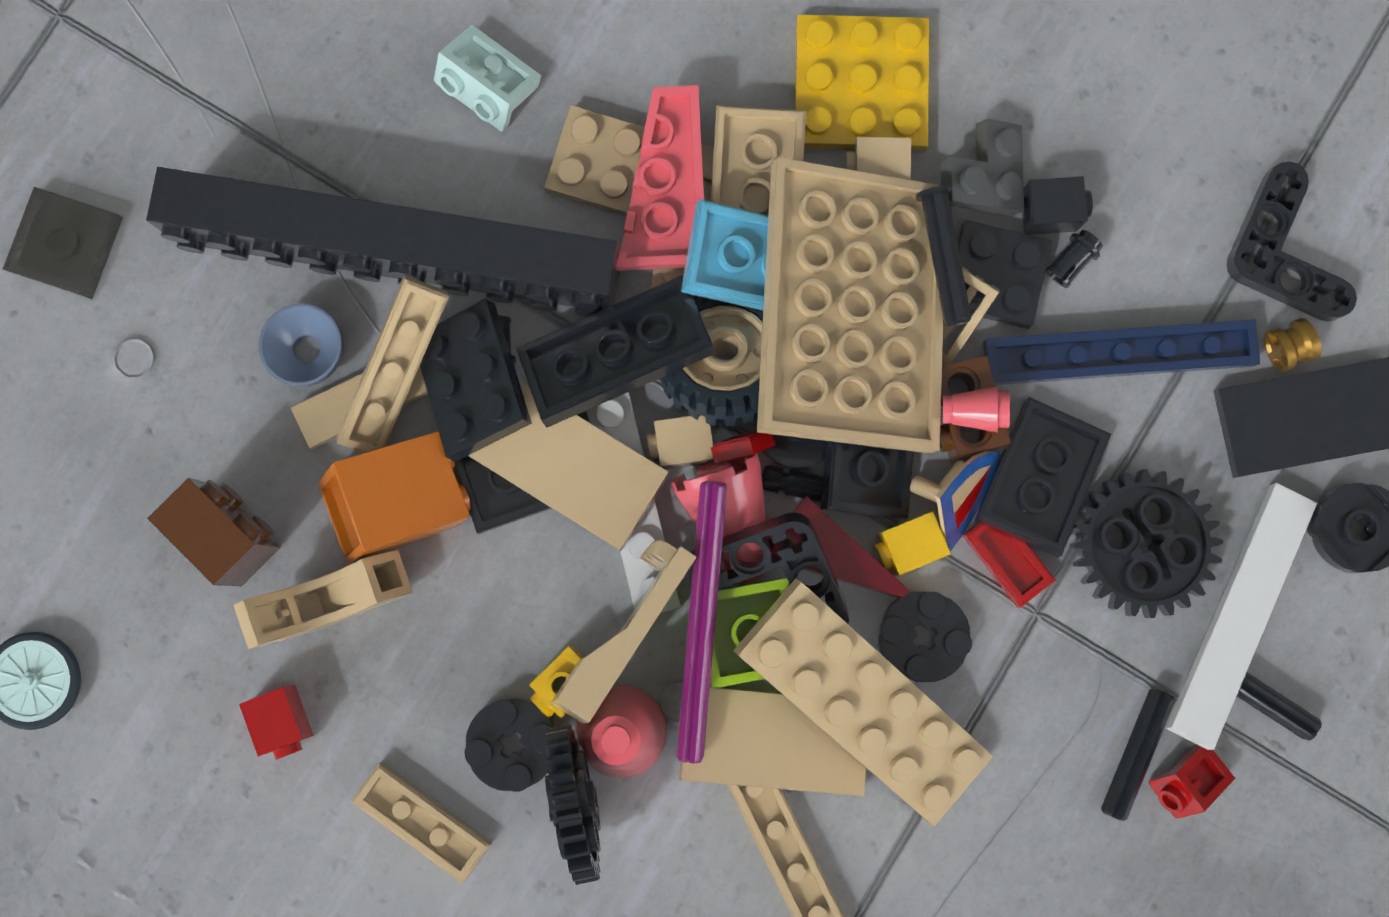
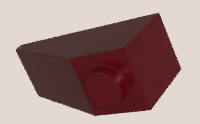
(846, 557)

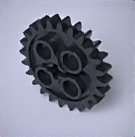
(1178, 520)
(573, 804)

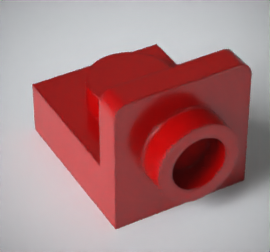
(1192, 783)

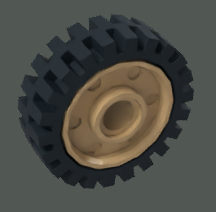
(720, 386)

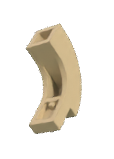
(324, 600)

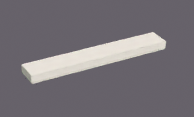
(1241, 616)

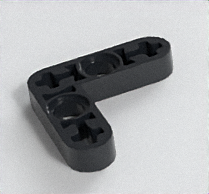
(1274, 261)
(788, 556)

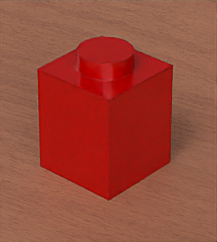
(277, 722)

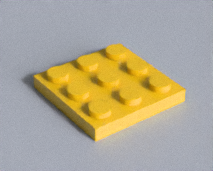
(862, 79)

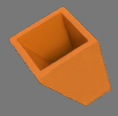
(393, 497)

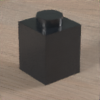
(1056, 205)

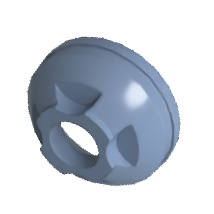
(286, 330)

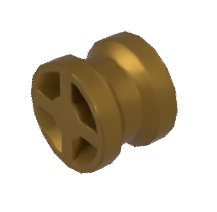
(1292, 345)

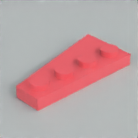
(665, 183)

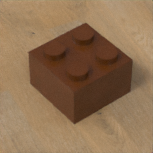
(215, 532)

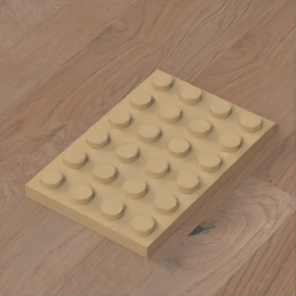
(849, 311)

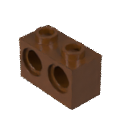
(977, 376)

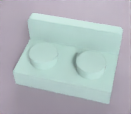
(484, 76)

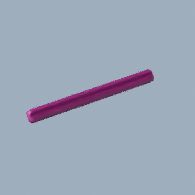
(701, 621)

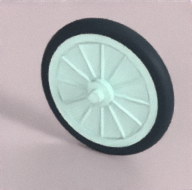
(37, 680)

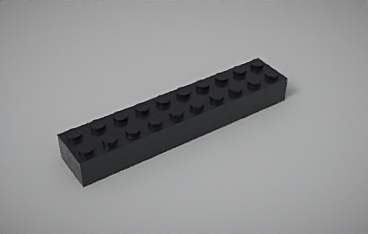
(384, 241)

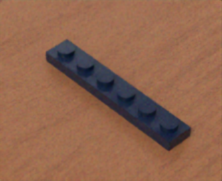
(1123, 352)

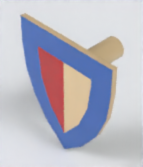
(959, 493)

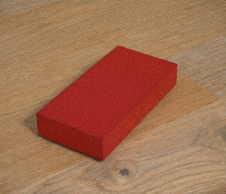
(1010, 563)

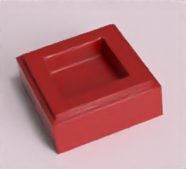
(741, 446)

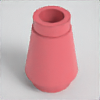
(978, 409)

